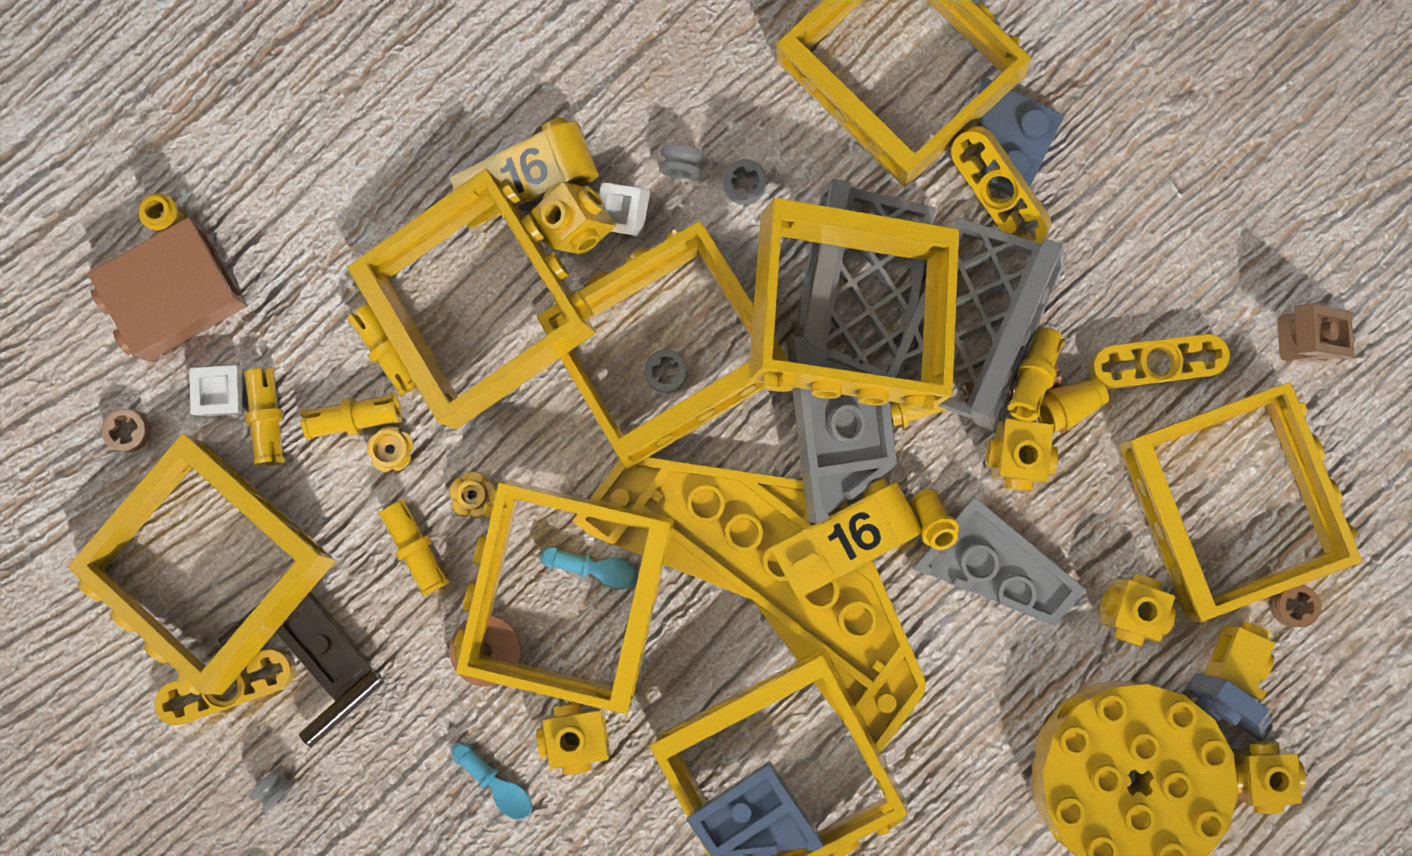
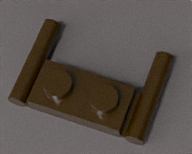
(331, 660)

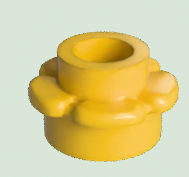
(377, 449)
(459, 492)

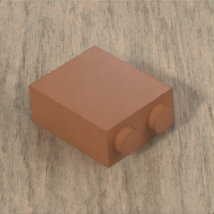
(165, 290)

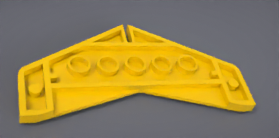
(726, 537)

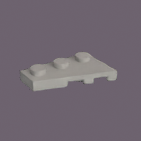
(1001, 566)

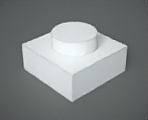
(626, 207)
(216, 391)

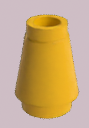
(1072, 403)

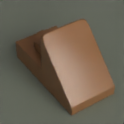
(1315, 333)

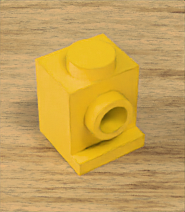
(1243, 657)

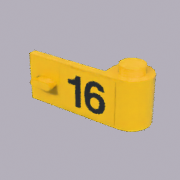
(537, 164)
(848, 538)

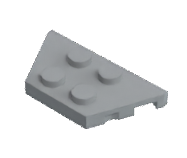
(839, 437)

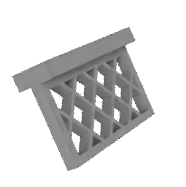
(826, 266)
(1016, 326)

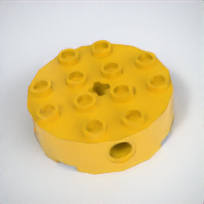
(1182, 765)

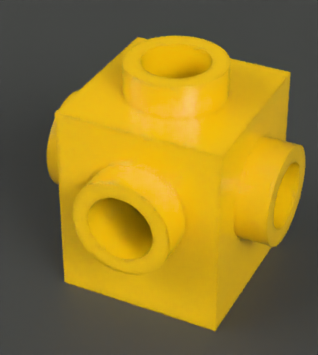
(572, 218)
(1035, 444)
(1121, 606)
(587, 725)
(1264, 764)

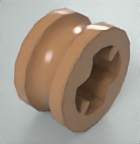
(113, 424)
(1304, 619)

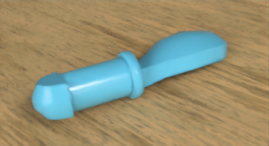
(610, 572)
(508, 796)

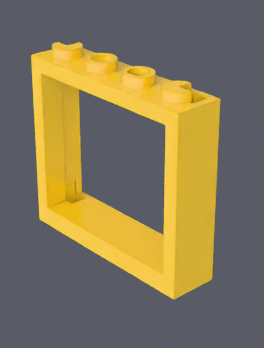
(970, 19)
(868, 233)
(421, 235)
(638, 272)
(1318, 492)
(309, 566)
(481, 597)
(839, 837)

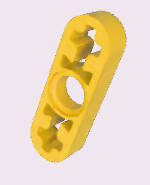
(971, 166)
(1190, 345)
(262, 688)

